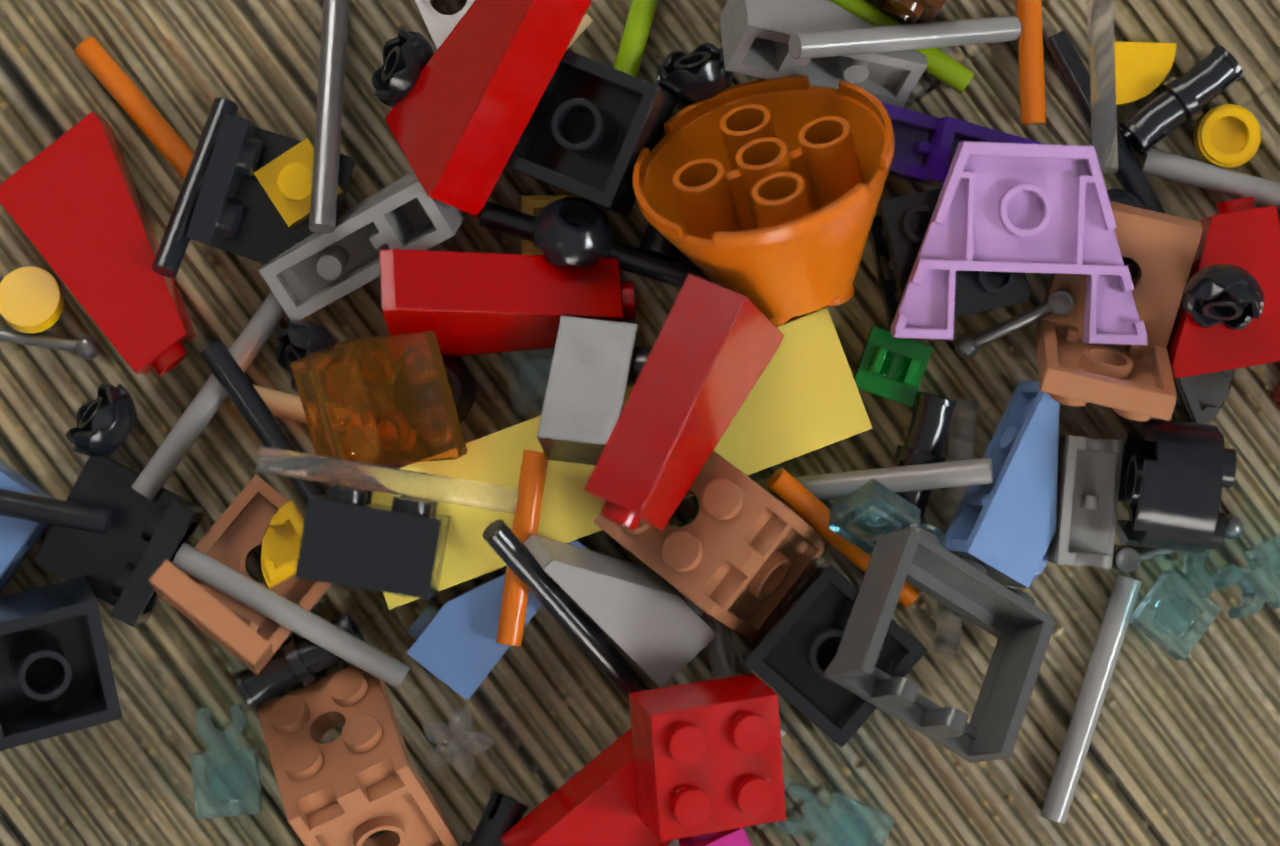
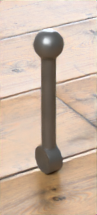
(1060, 302)
(87, 346)
(1129, 559)

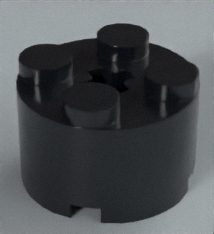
(1175, 485)

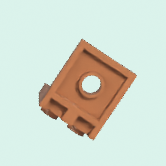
(1125, 377)
(231, 541)
(737, 553)
(356, 782)

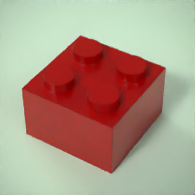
(707, 756)

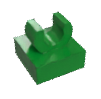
(892, 366)

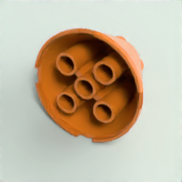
(771, 189)

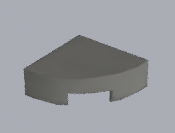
(1204, 394)

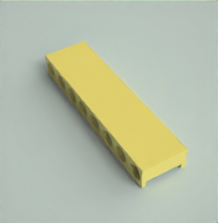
(794, 408)

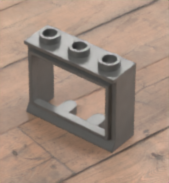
(965, 588)

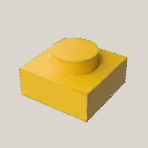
(289, 182)

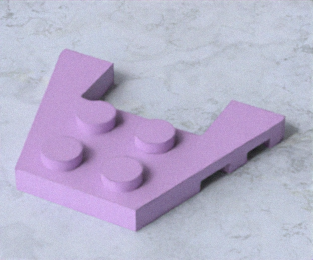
(1027, 214)

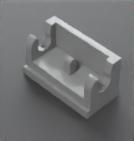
(1086, 501)

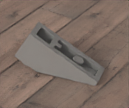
(757, 45)
(339, 262)
(630, 603)

